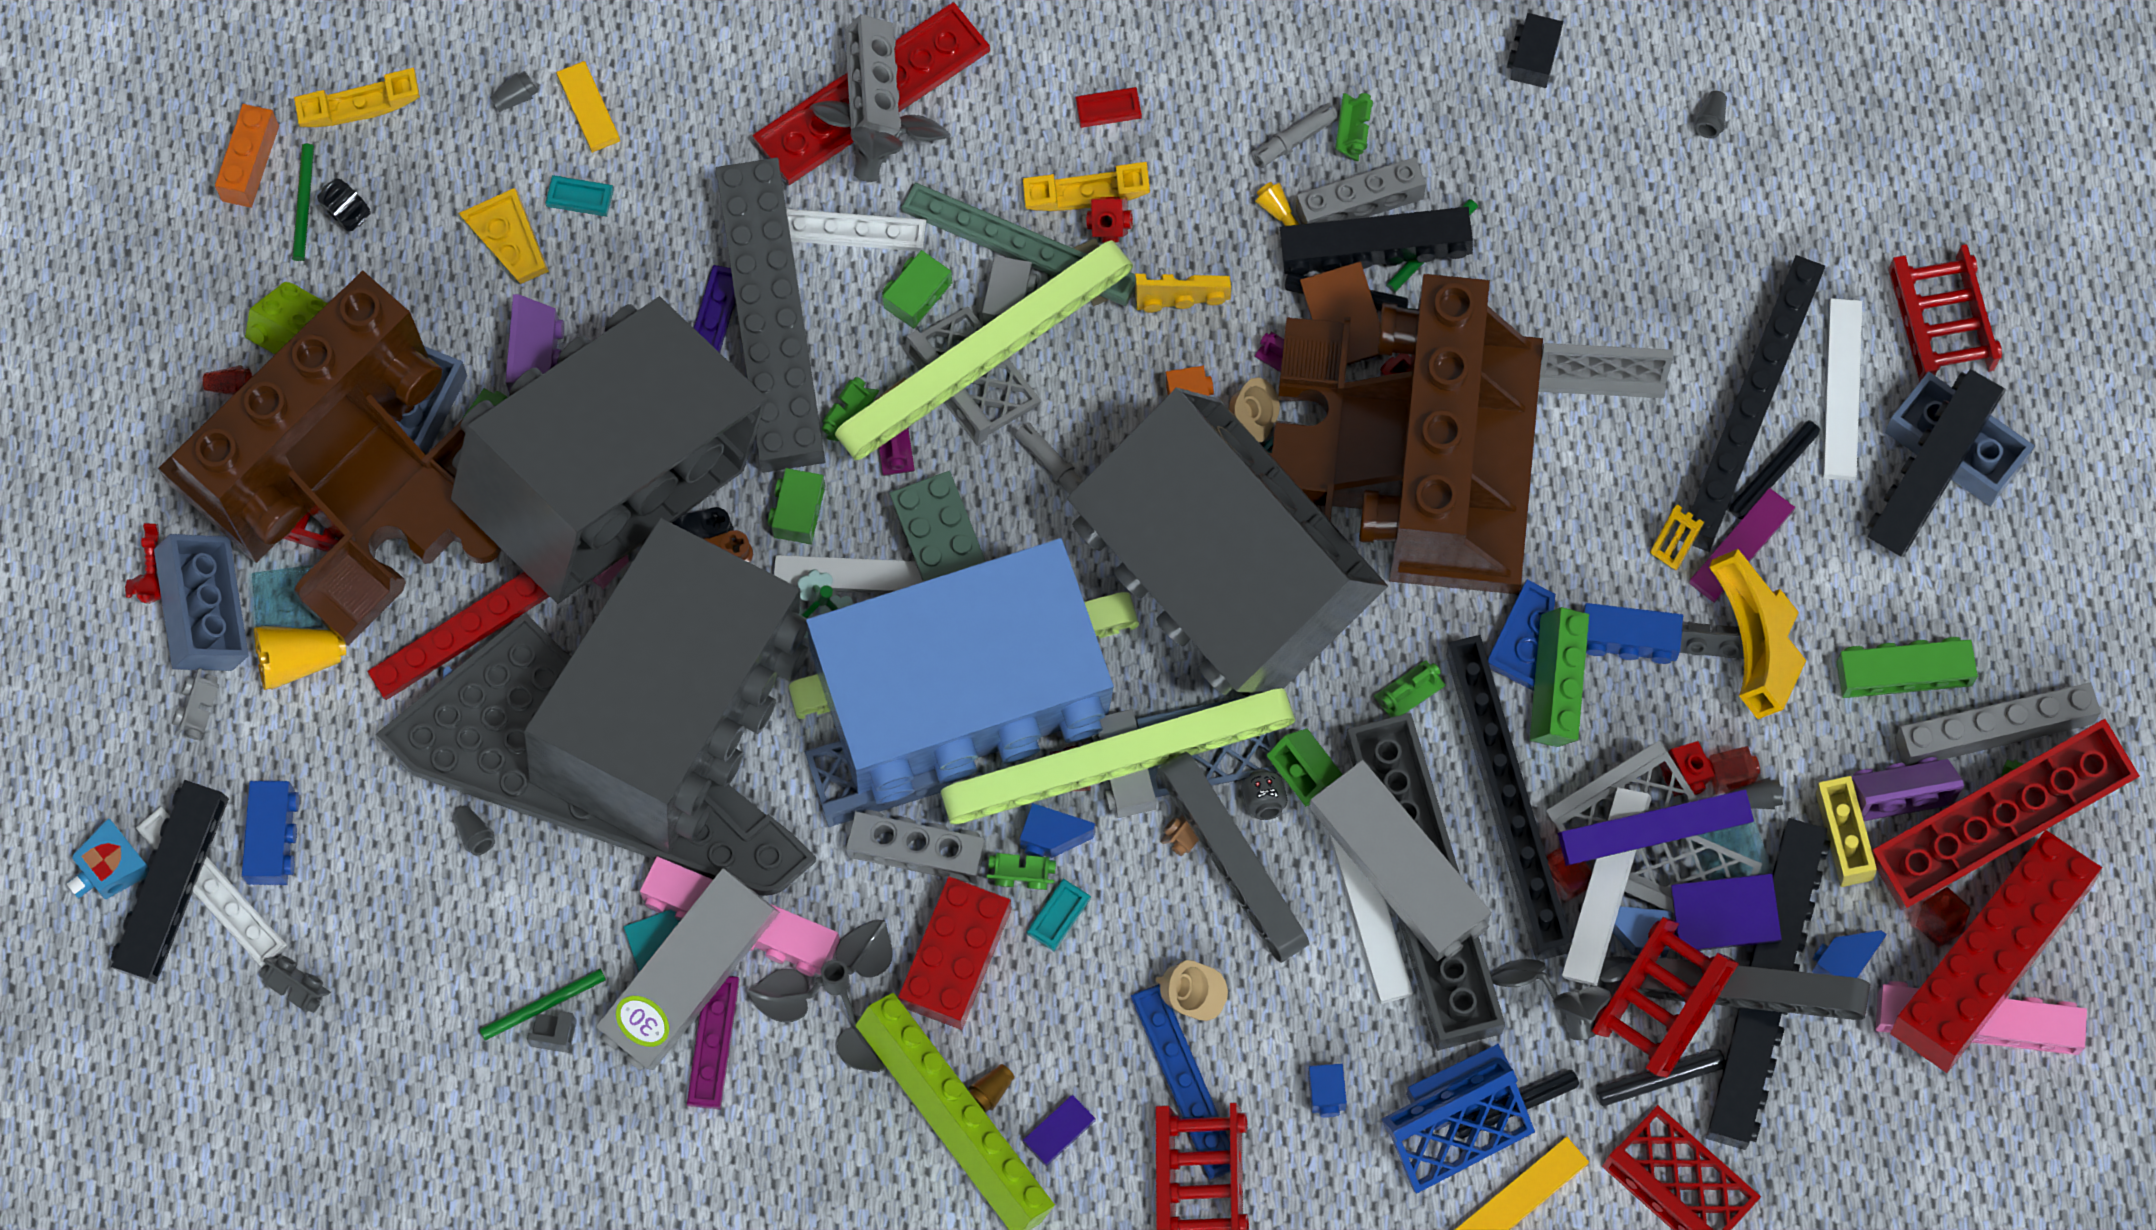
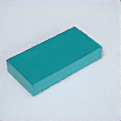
(579, 196)
(1058, 915)

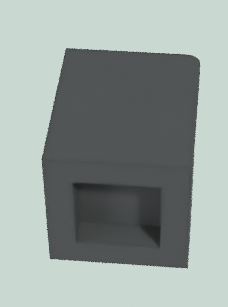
(553, 1032)

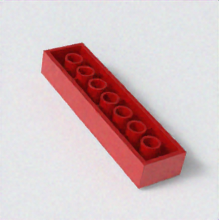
(2003, 814)
(1995, 951)

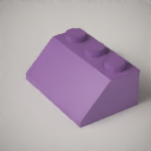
(532, 338)
(1906, 788)

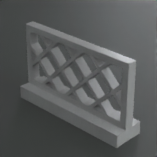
(1602, 372)
(962, 404)
(1619, 777)
(1661, 895)

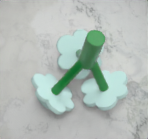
(818, 591)

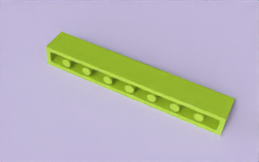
(954, 1114)

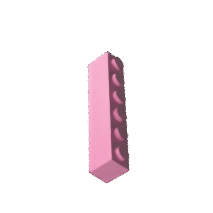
(786, 938)
(2014, 1024)

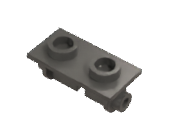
(1699, 640)
(305, 987)

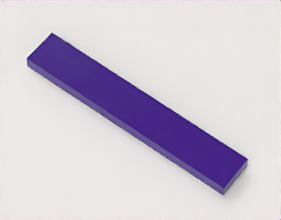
(716, 307)
(1655, 827)

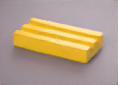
(1686, 521)

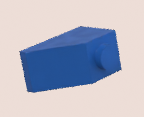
(1053, 832)
(1847, 954)

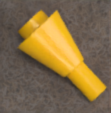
(1275, 202)

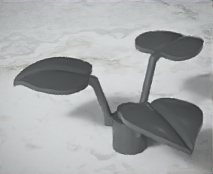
(872, 145)
(785, 991)
(1578, 1006)

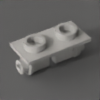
(197, 692)

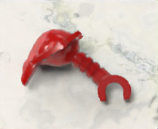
(146, 585)

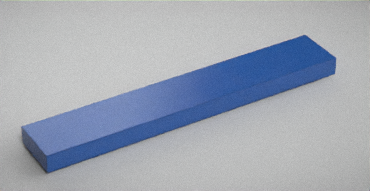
(1180, 1072)

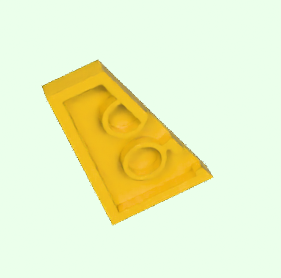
(508, 234)
(1183, 294)

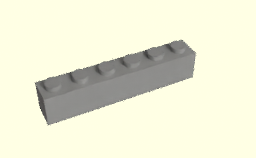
(1998, 724)

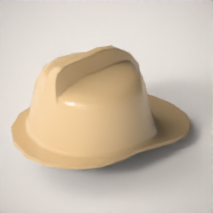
(1256, 407)
(1194, 990)

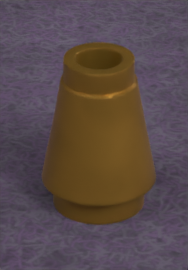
(991, 1087)

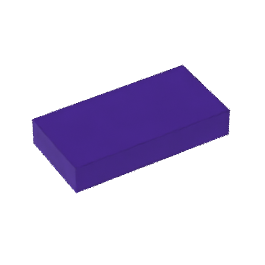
(1059, 1130)

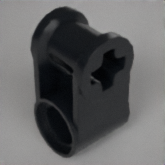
(703, 522)

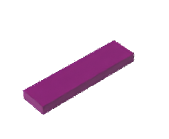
(1748, 537)
(713, 1047)

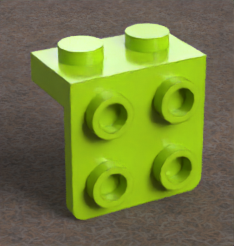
(281, 316)

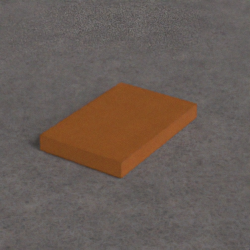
(1341, 295)

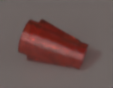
(226, 380)

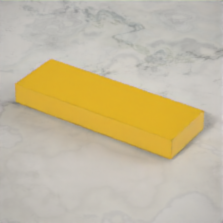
(588, 106)

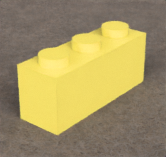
(1846, 831)

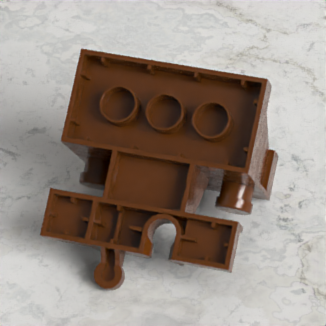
(325, 441)
(1425, 451)

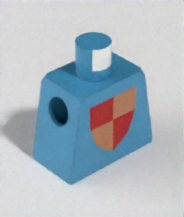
(107, 863)

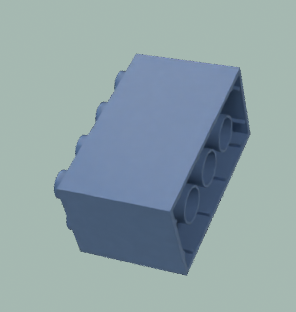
(961, 670)

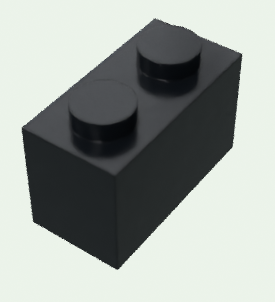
(1536, 50)

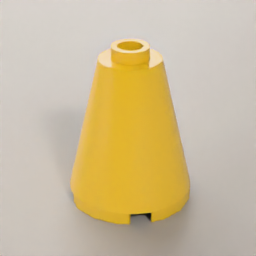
(294, 653)

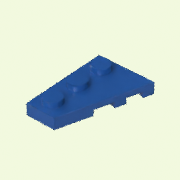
(1517, 643)

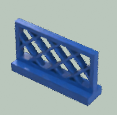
(1454, 1100)

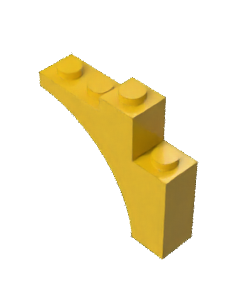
(1764, 623)

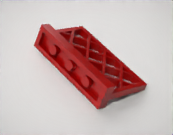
(1658, 1196)

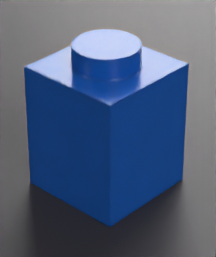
(1327, 1090)

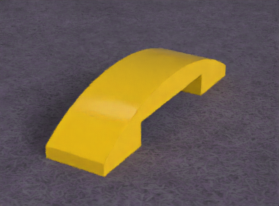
(359, 103)
(1072, 193)

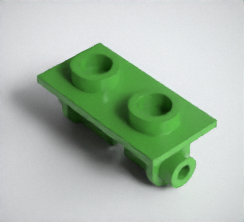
(1352, 130)
(855, 400)
(1410, 689)
(1008, 871)

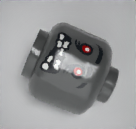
(1264, 794)

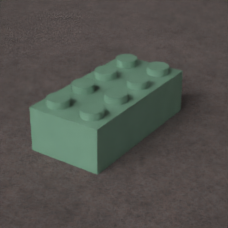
(936, 526)

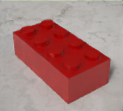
(955, 953)

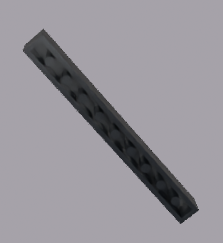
(1754, 399)
(1508, 798)
(1756, 1030)

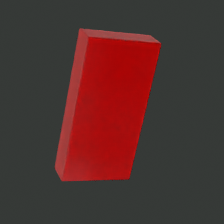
(1108, 107)

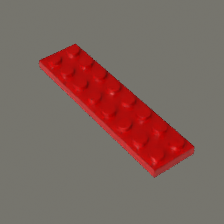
(924, 61)

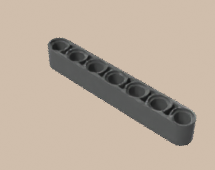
(1233, 857)
(1773, 990)

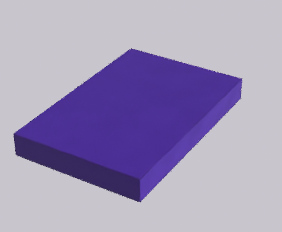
(1727, 912)

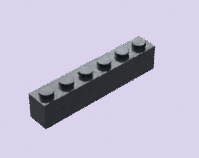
(1377, 240)
(1936, 462)
(169, 881)

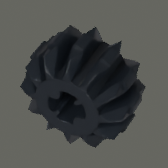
(343, 204)

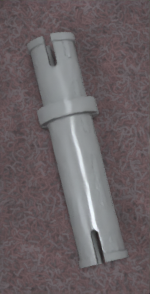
(1285, 141)
(1062, 472)

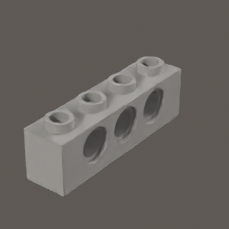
(872, 75)
(1363, 194)
(870, 824)

